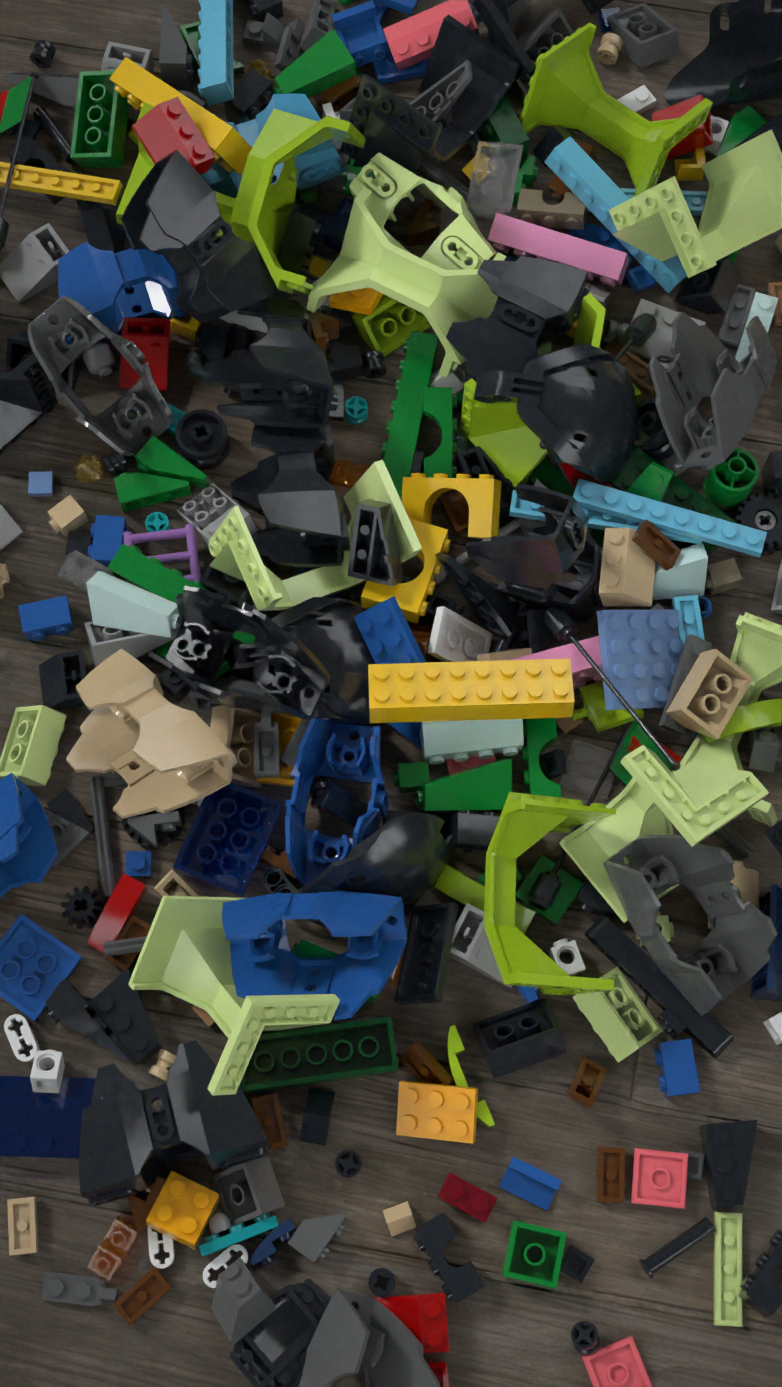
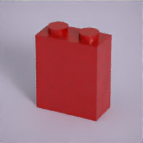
(698, 138)

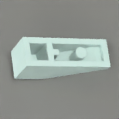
(764, 308)

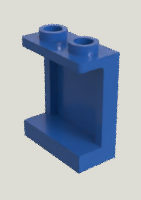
(361, 33)

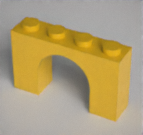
(481, 494)
(413, 594)

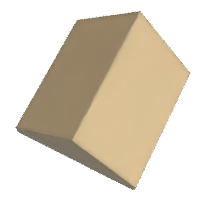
(399, 1218)

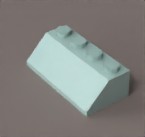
(470, 738)

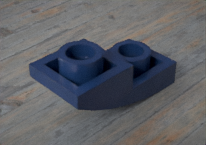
(267, 1248)

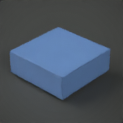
(41, 484)

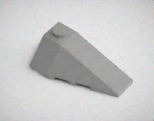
(107, 641)

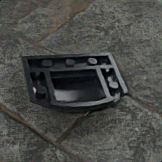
(277, 1346)

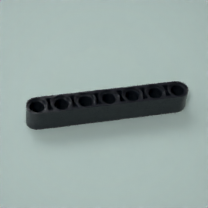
(656, 985)

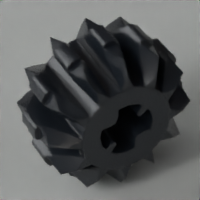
(79, 916)

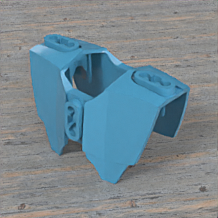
(313, 165)

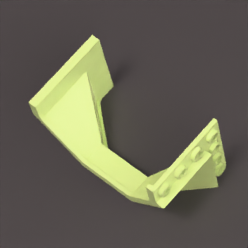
(738, 209)
(375, 263)
(239, 556)
(760, 655)
(693, 799)
(193, 962)

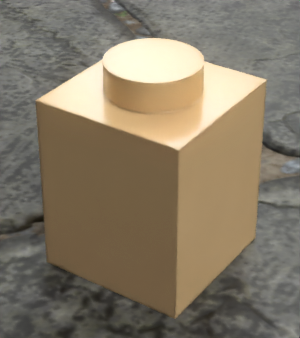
(67, 516)

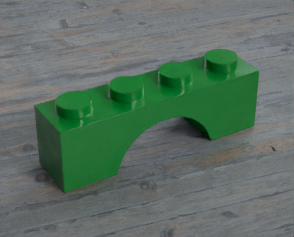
(438, 406)
(538, 735)

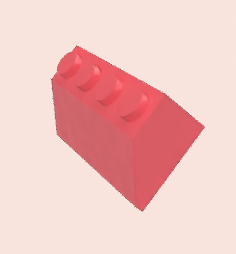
(415, 37)

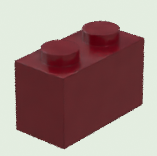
(467, 1197)

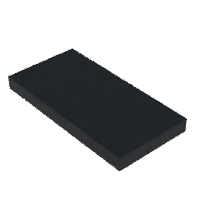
(426, 954)

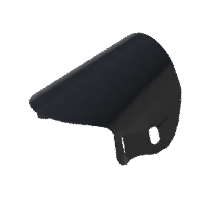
(737, 62)

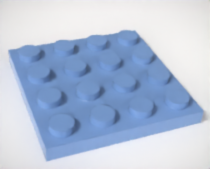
(639, 655)

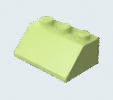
(32, 744)
(619, 1016)

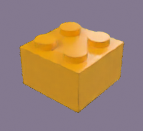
(183, 1210)

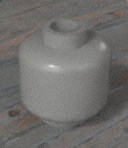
(99, 359)

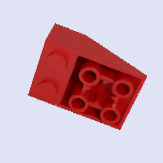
(154, 340)

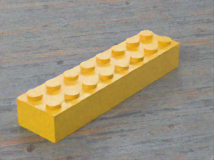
(222, 138)
(470, 690)

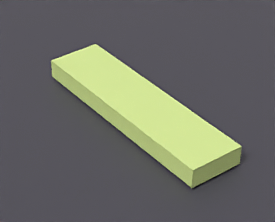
(727, 1269)

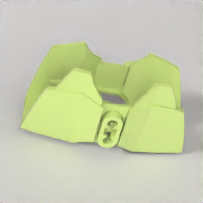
(460, 234)

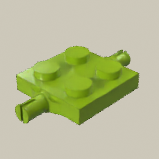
(595, 709)

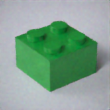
(533, 1254)

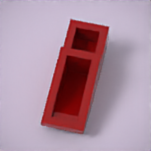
(117, 911)

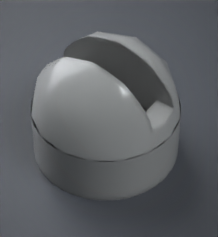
(218, 1223)

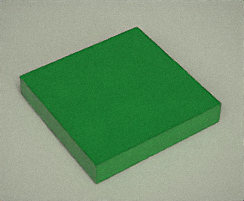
(566, 894)

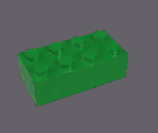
(99, 122)

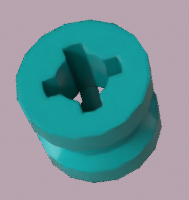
(356, 404)
(156, 520)

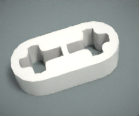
(15, 1040)
(154, 1248)
(221, 1261)

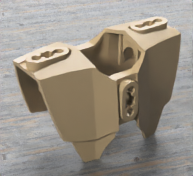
(139, 727)

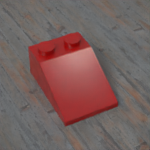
(423, 1316)

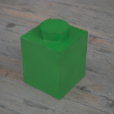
(410, 776)

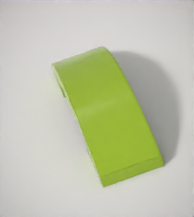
(752, 717)
(472, 892)
(455, 1047)

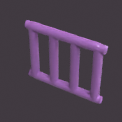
(190, 555)

